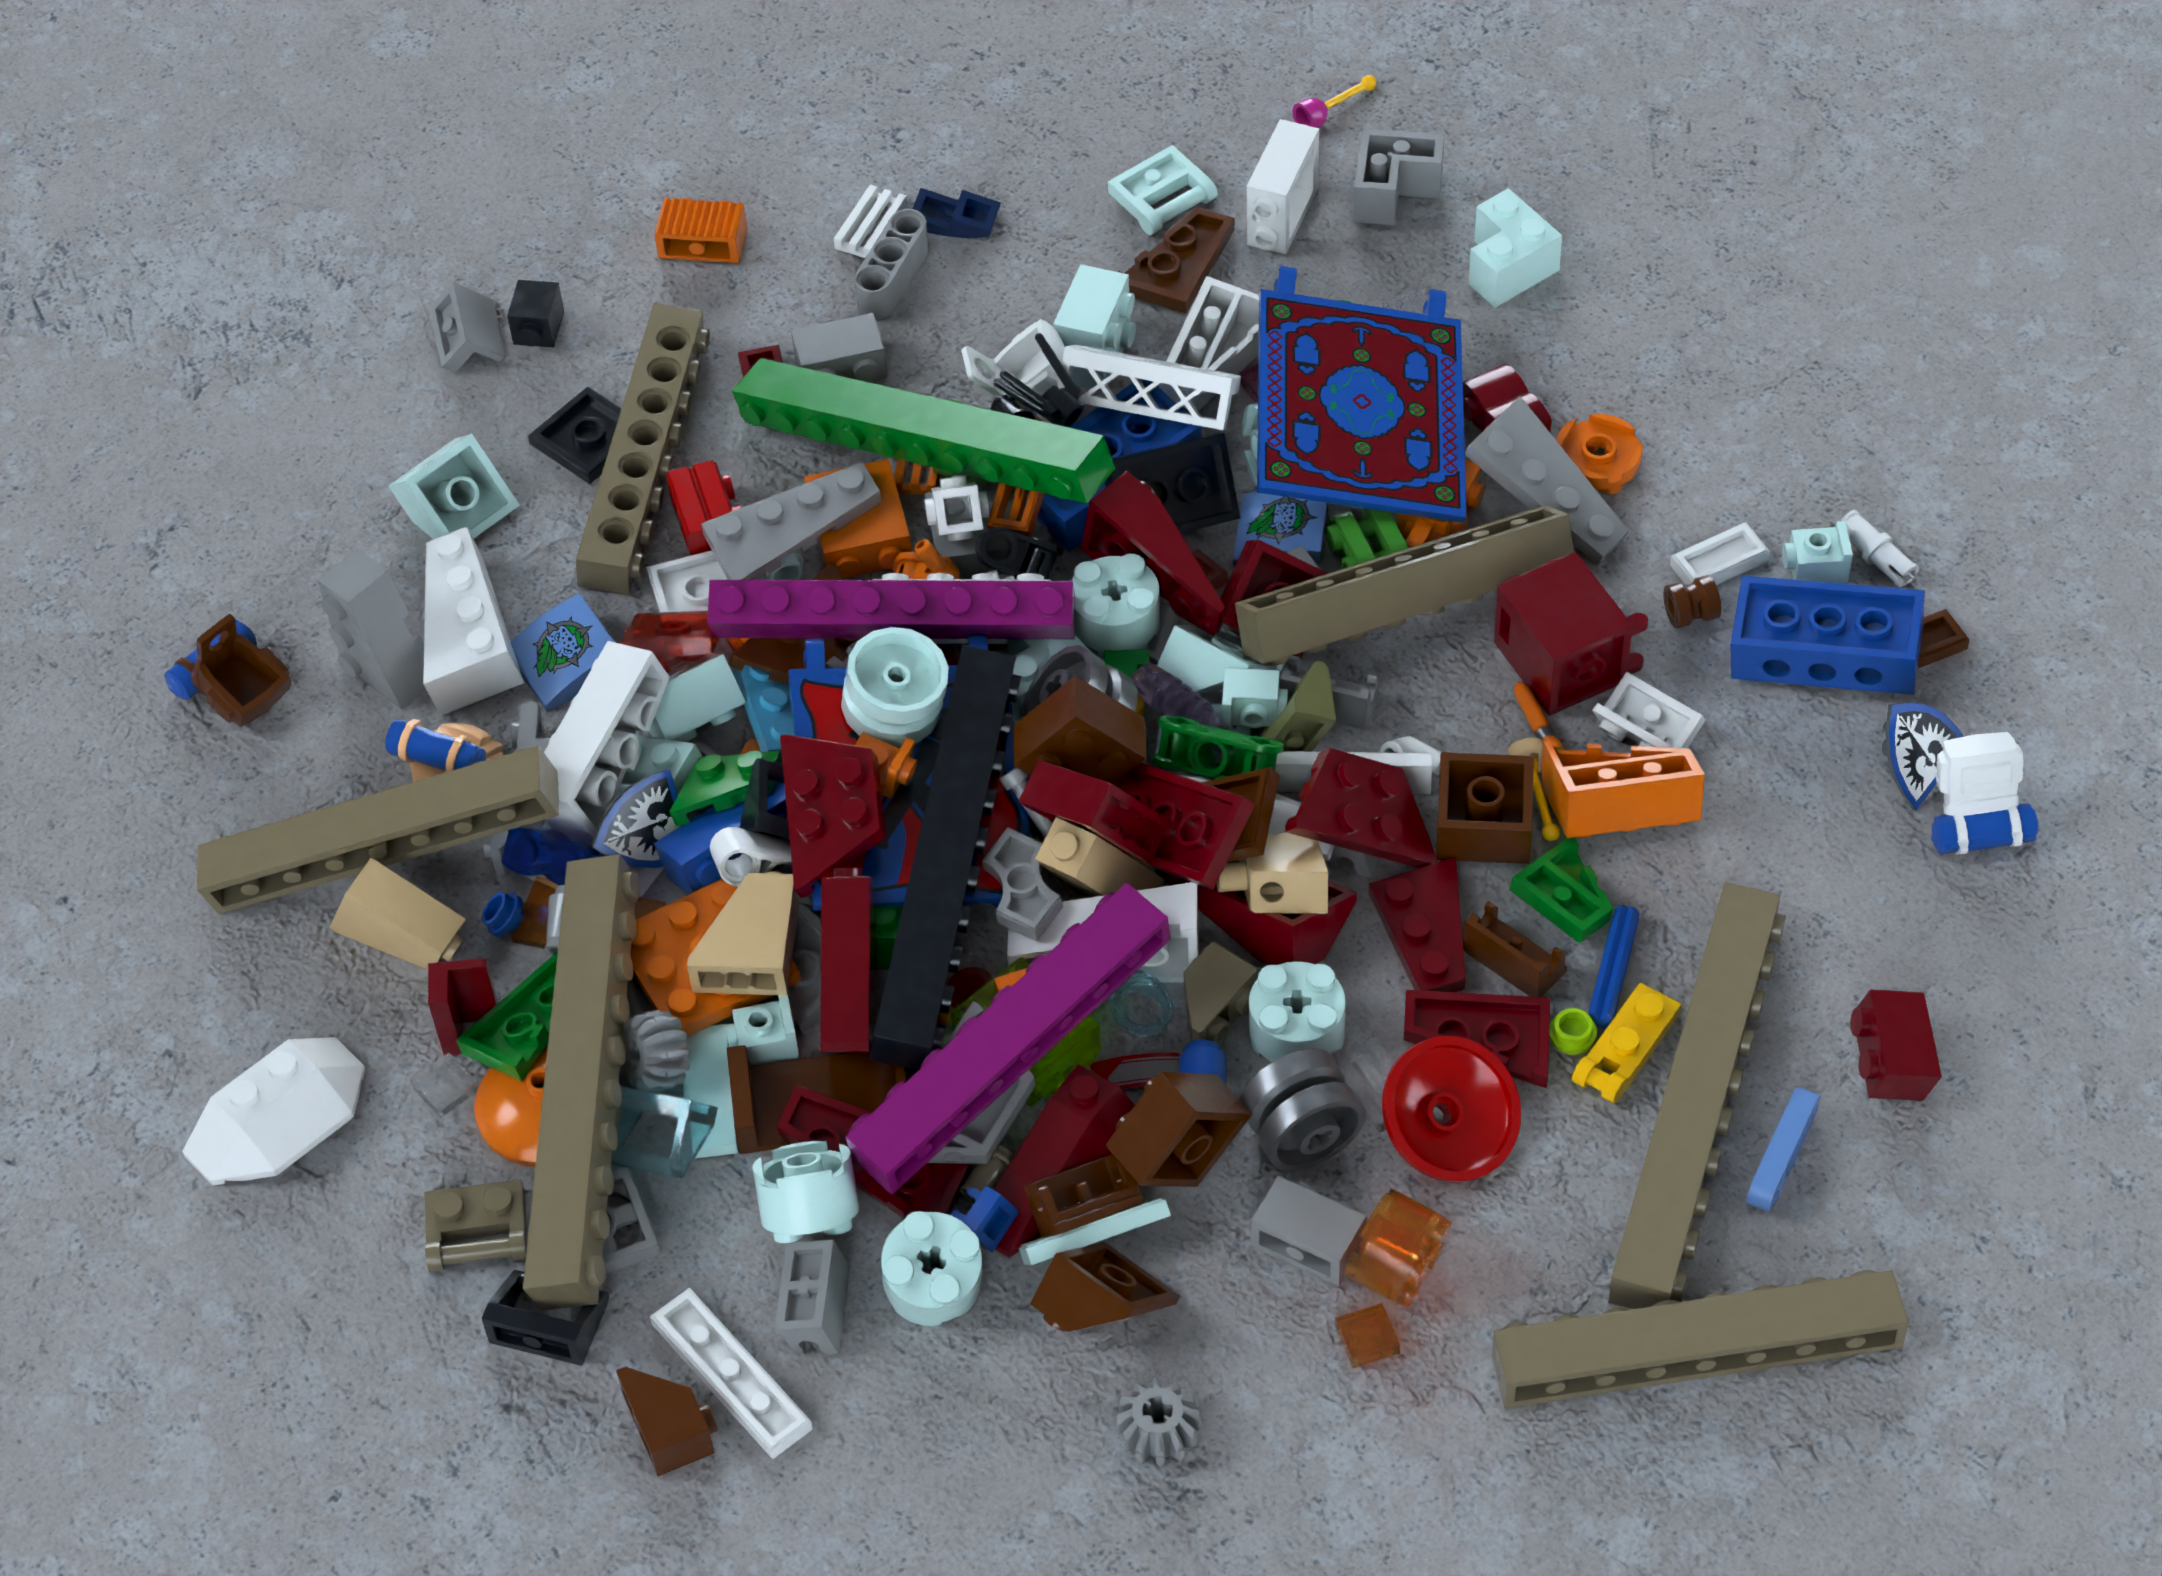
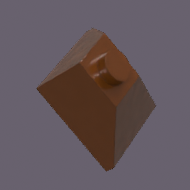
(1097, 1288)

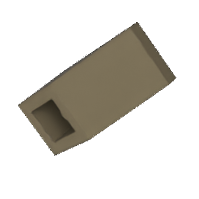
(1216, 992)

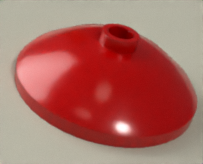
(1476, 1103)

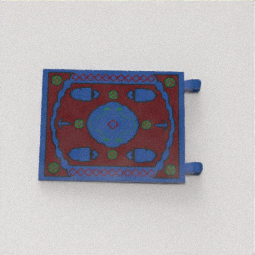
(1360, 403)

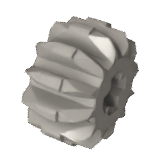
(655, 1051)
(1162, 1439)

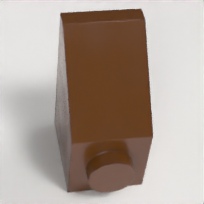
(667, 1419)

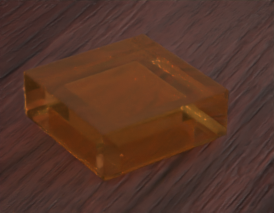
(1367, 1335)

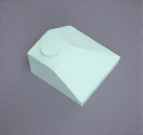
(1201, 658)

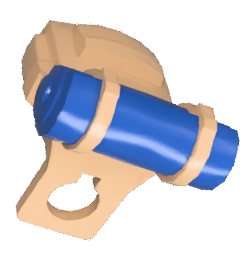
(441, 749)

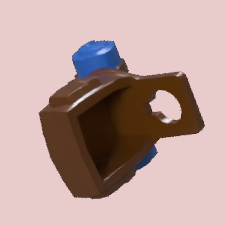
(231, 672)

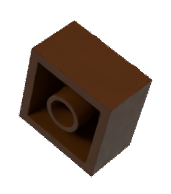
(1081, 733)
(1485, 807)
(1178, 1129)

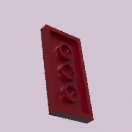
(1202, 822)

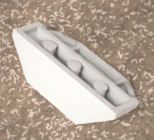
(276, 1111)

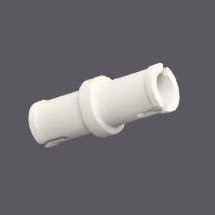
(1879, 549)

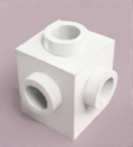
(961, 525)

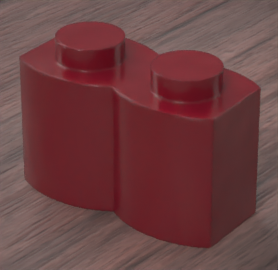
(1493, 392)

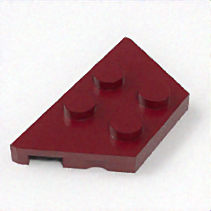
(830, 806)
(1362, 809)

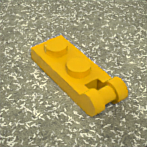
(1627, 1042)

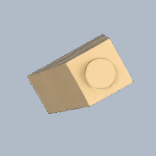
(1091, 863)
(397, 918)
(749, 940)

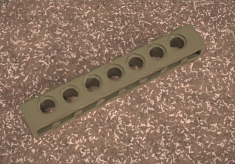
(641, 450)

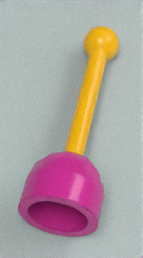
(1314, 111)

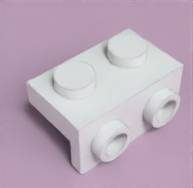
(1647, 716)

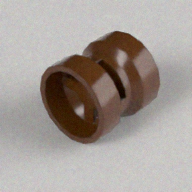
(1692, 601)

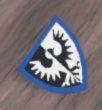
(1912, 744)
(638, 821)

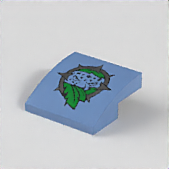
(1281, 523)
(560, 651)

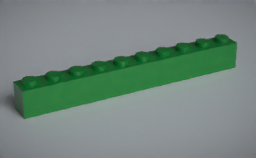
(925, 430)

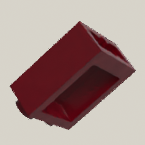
(1095, 808)

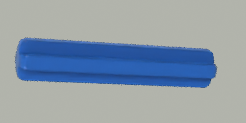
(1613, 965)

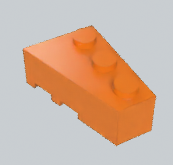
(1621, 791)

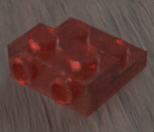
(672, 636)

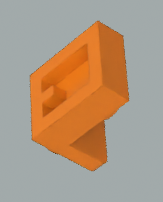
(894, 764)

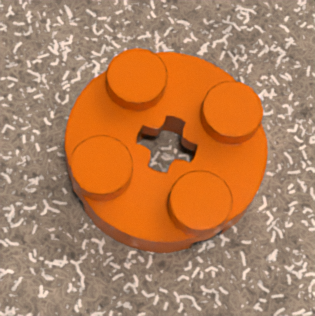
(1608, 432)

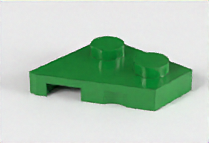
(718, 782)
(1564, 891)

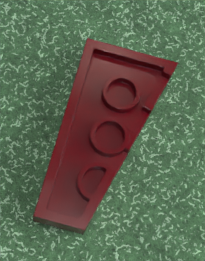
(824, 1118)

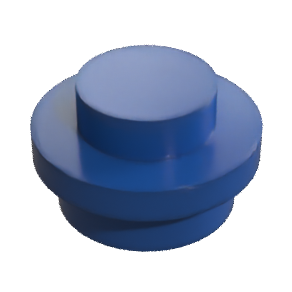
(503, 913)

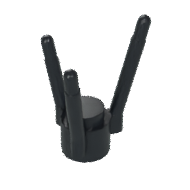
(1056, 404)

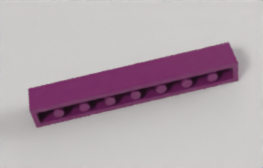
(863, 606)
(1007, 1037)

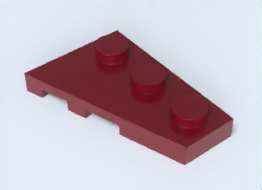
(1505, 1024)

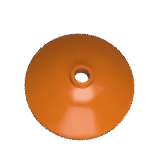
(511, 1112)

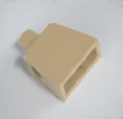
(1284, 879)

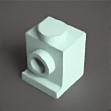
(1819, 554)
(1252, 697)
(765, 1031)

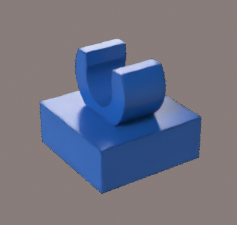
(988, 1216)

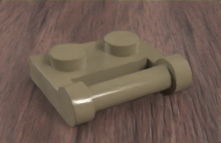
(473, 1214)

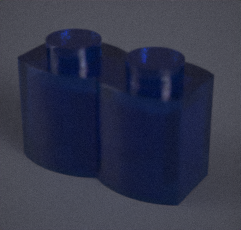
(544, 852)

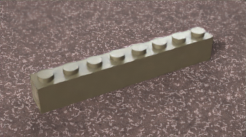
(1399, 585)
(380, 826)
(1699, 1338)

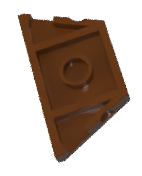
(782, 654)

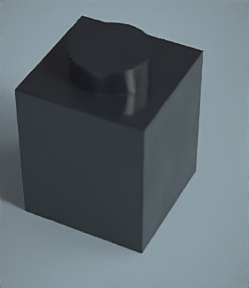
(535, 313)

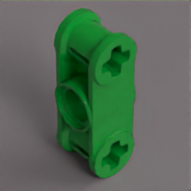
(1189, 748)

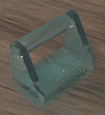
(692, 1130)

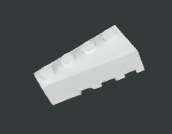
(464, 629)
(602, 735)
(1167, 965)

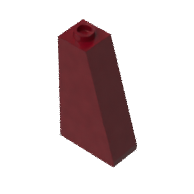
(847, 962)

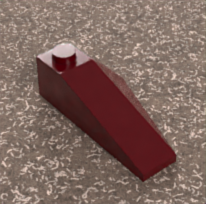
(1134, 521)
(1275, 936)
(1065, 1136)

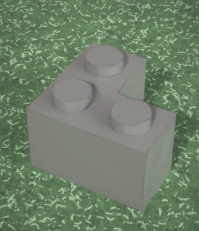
(1392, 167)

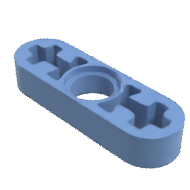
(1783, 1149)

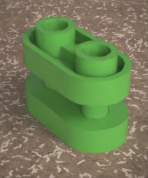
(1350, 536)

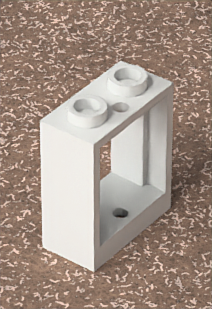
(1282, 186)

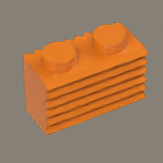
(701, 230)

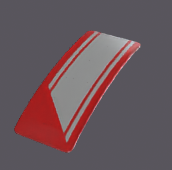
(1135, 1069)

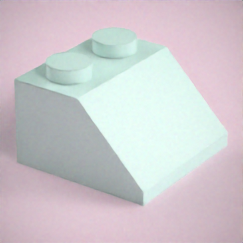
(454, 490)
(696, 695)

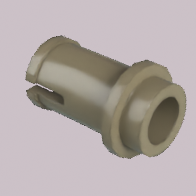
(988, 1173)

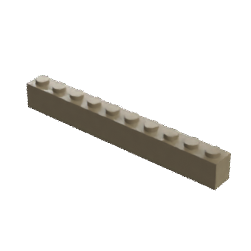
(582, 1084)
(1695, 1100)

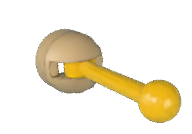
(1533, 747)

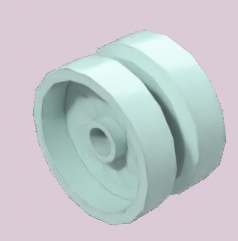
(894, 685)

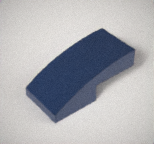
(963, 218)

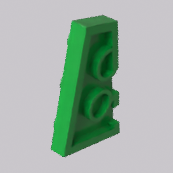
(516, 1028)

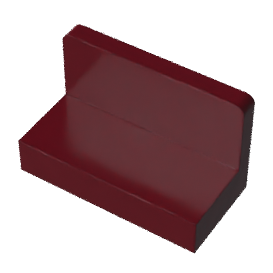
(457, 995)

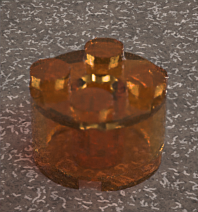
(1398, 1248)

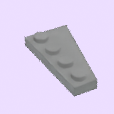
(1539, 473)

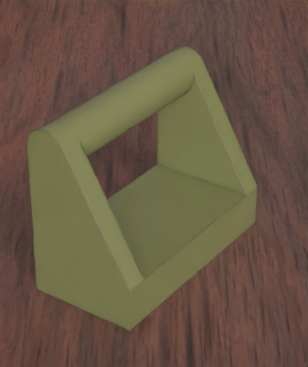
(1307, 713)

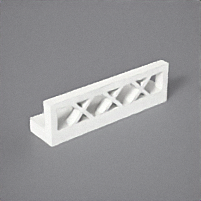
(1159, 373)

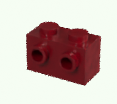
(1895, 1045)

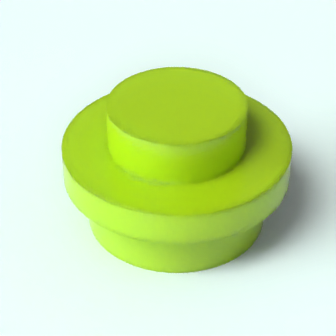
(1572, 1031)

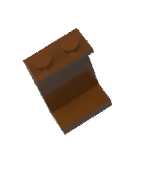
(764, 1089)

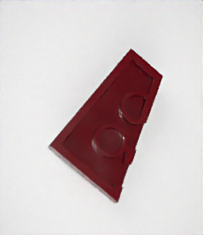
(1424, 924)

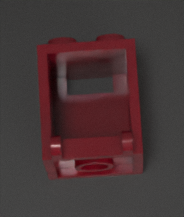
(1565, 633)

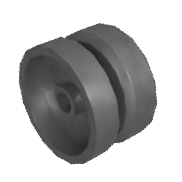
(1085, 665)
(1302, 1109)

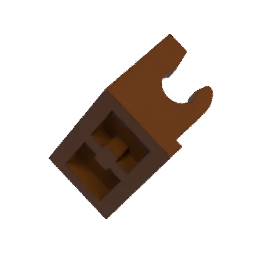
(1511, 953)
(1082, 1196)

